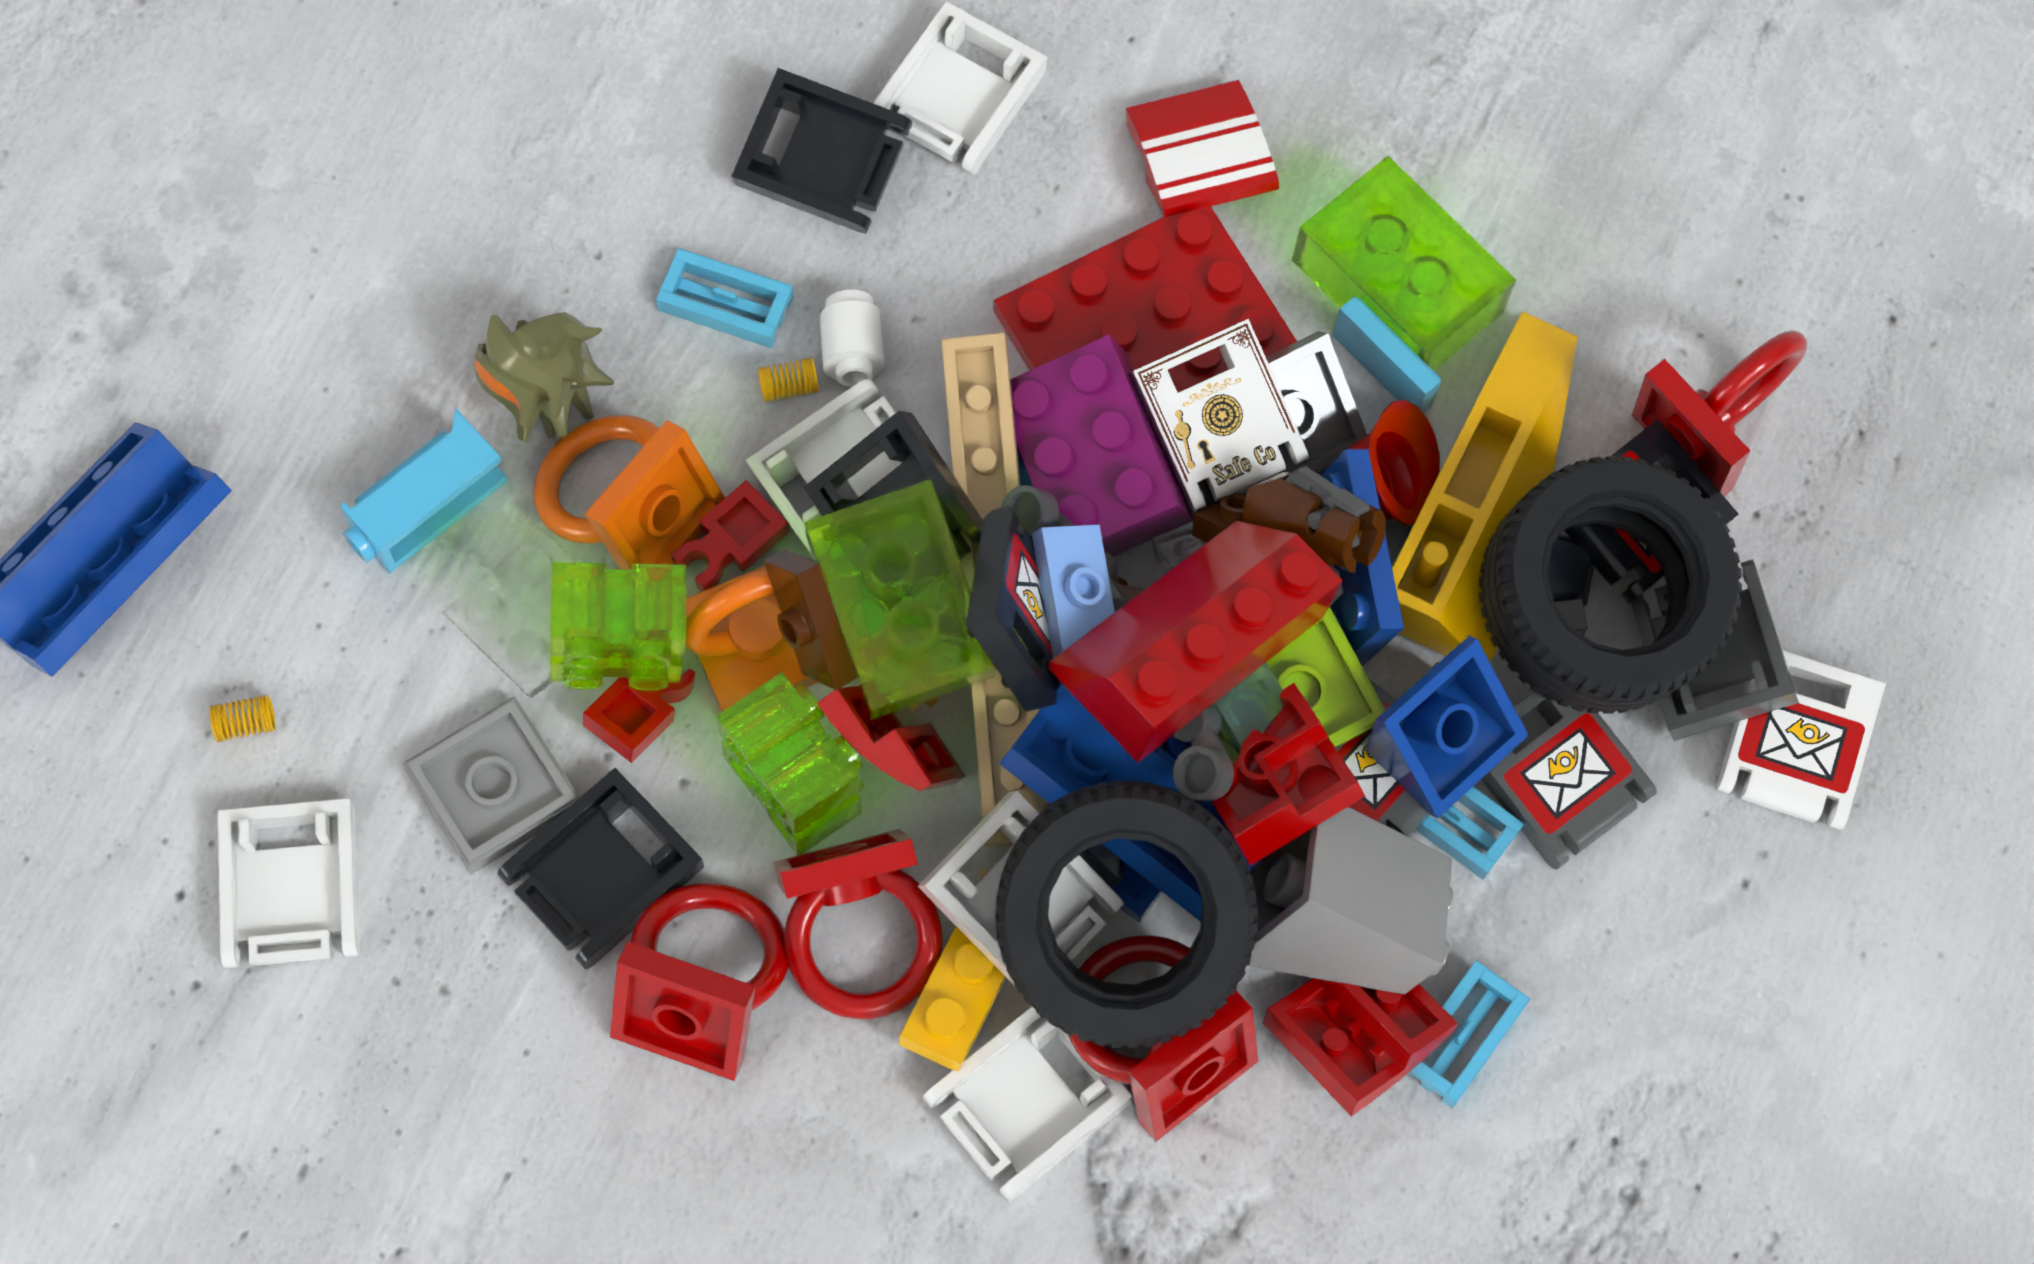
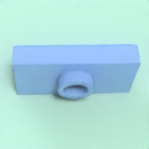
(1072, 581)

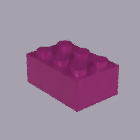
(1096, 447)

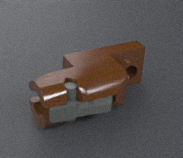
(1303, 503)

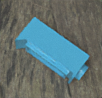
(423, 496)

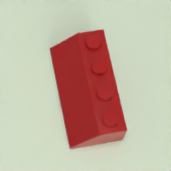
(1196, 633)

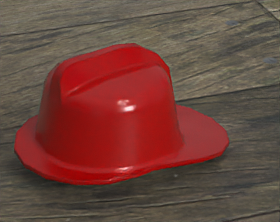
(1402, 460)

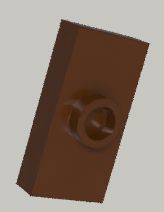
(809, 619)

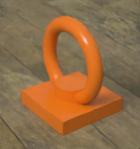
(647, 506)
(739, 637)

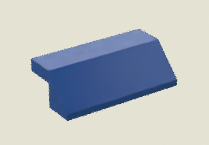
(100, 545)
(1072, 750)

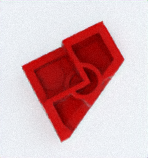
(1285, 781)

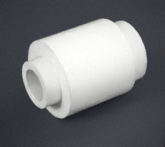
(851, 337)

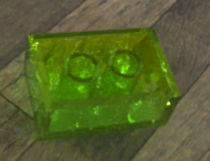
(1404, 262)
(899, 598)

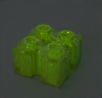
(617, 624)
(791, 763)

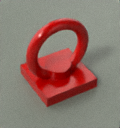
(1707, 420)
(848, 875)
(687, 1008)
(1180, 1072)

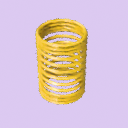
(768, 387)
(220, 722)

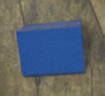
(1447, 729)

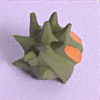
(540, 370)

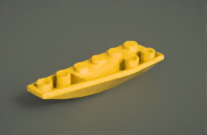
(1494, 463)

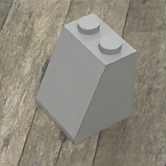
(1353, 906)

